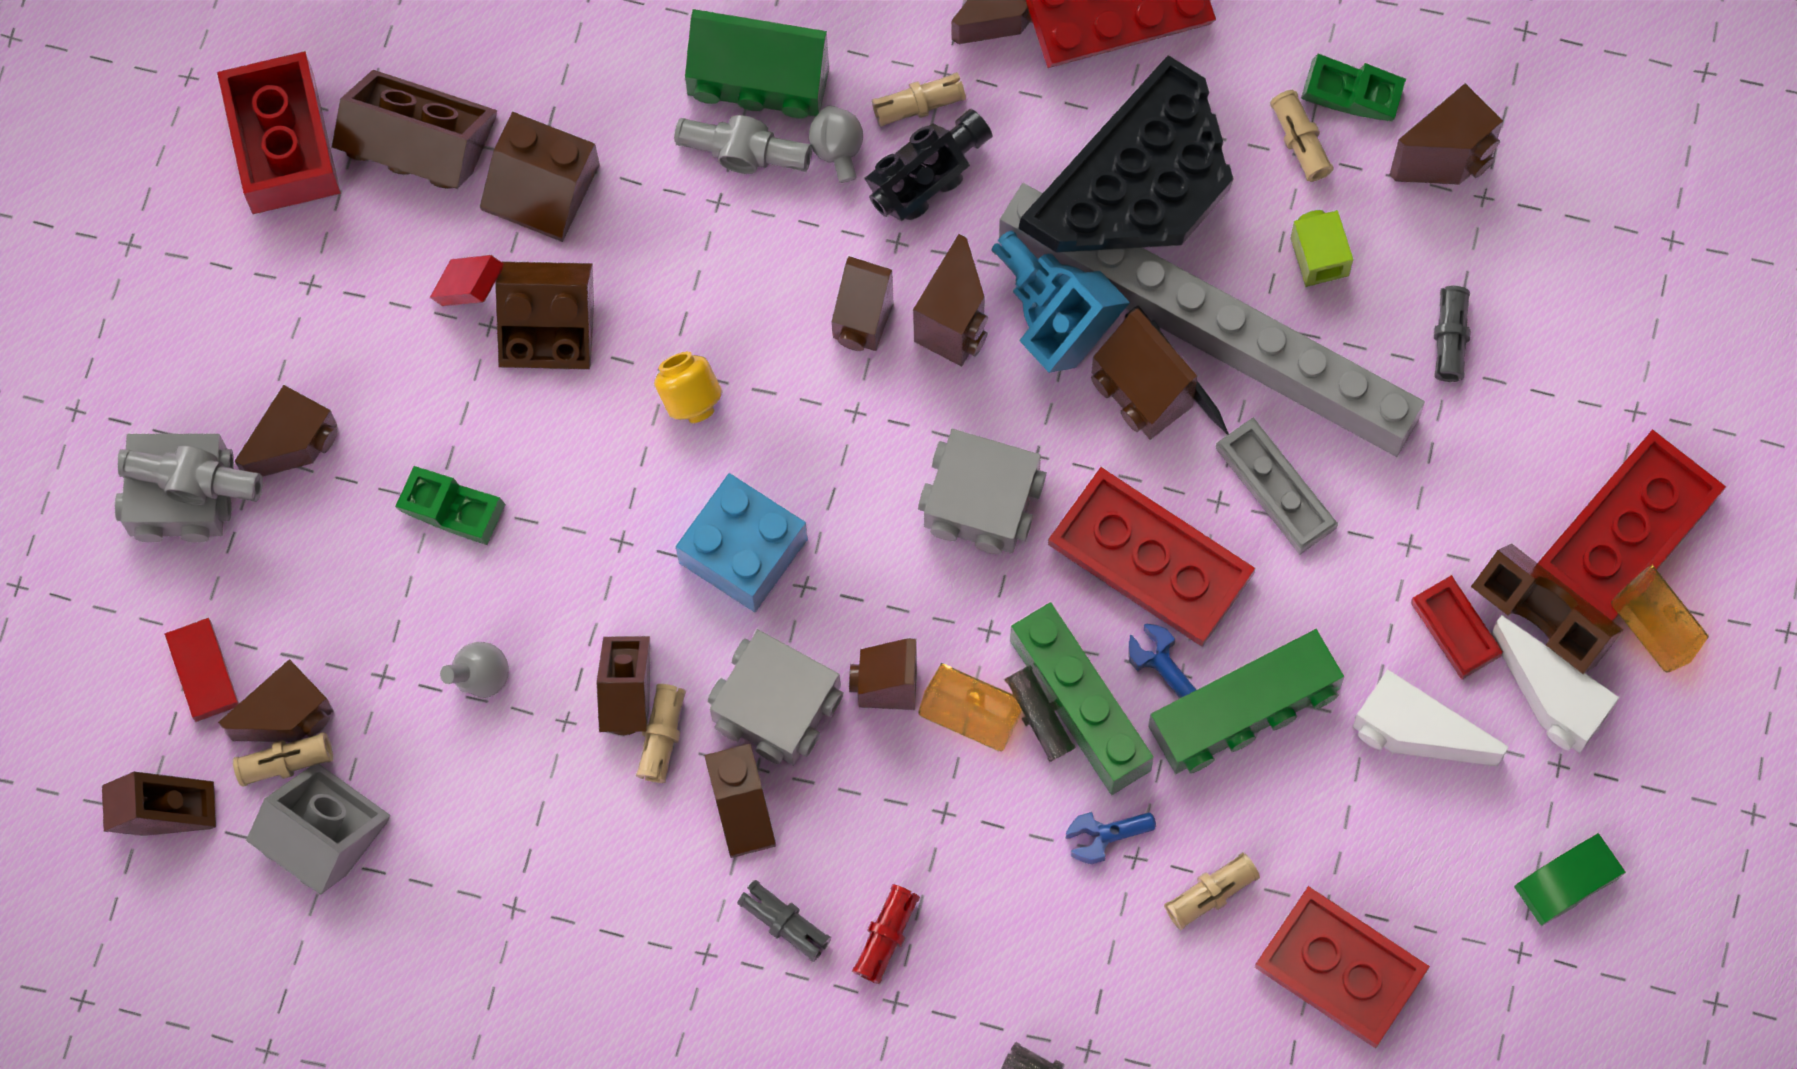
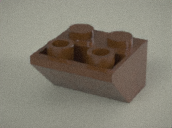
(545, 315)

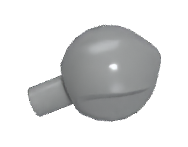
(836, 138)
(477, 670)

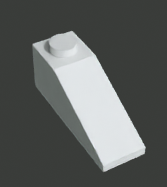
(1560, 696)
(1418, 725)

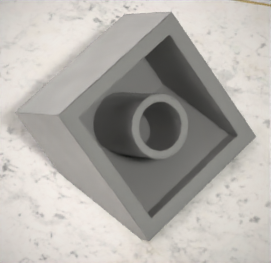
(316, 827)

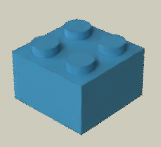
(742, 542)

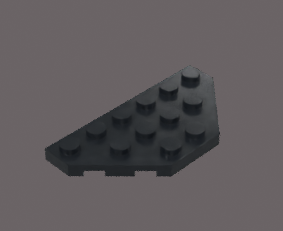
(1142, 175)

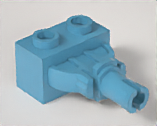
(1060, 304)

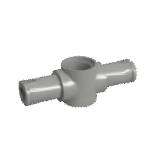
(743, 144)
(191, 475)

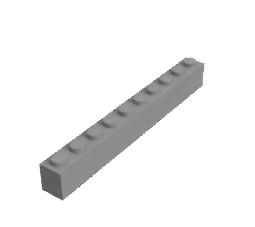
(1243, 337)

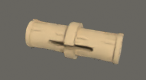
(918, 99)
(1301, 135)
(661, 733)
(282, 759)
(1211, 891)

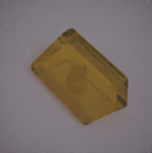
(1660, 620)
(970, 707)

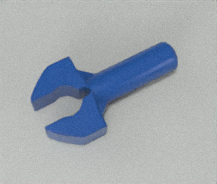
(1160, 661)
(1106, 834)

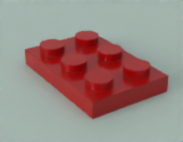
(1341, 967)

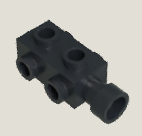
(925, 166)

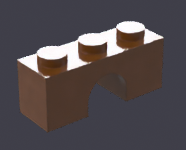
(1525, 588)

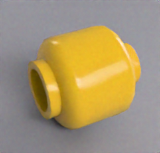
(687, 387)

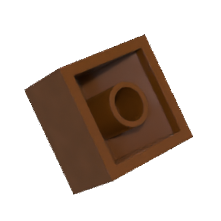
(1449, 142)
(538, 176)
(951, 309)
(1144, 376)

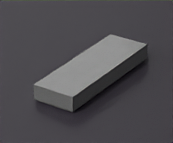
(1276, 485)

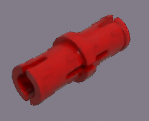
(886, 934)

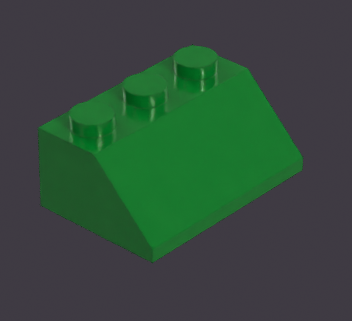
(756, 64)

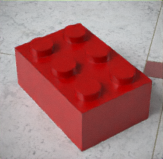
(278, 132)

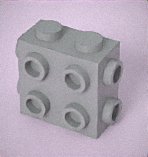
(981, 492)
(152, 514)
(774, 698)

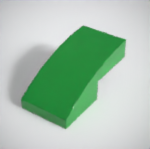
(1351, 90)
(450, 506)
(1569, 879)

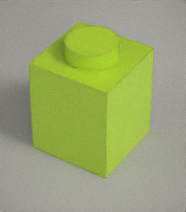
(1321, 247)

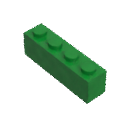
(1082, 698)
(1246, 702)

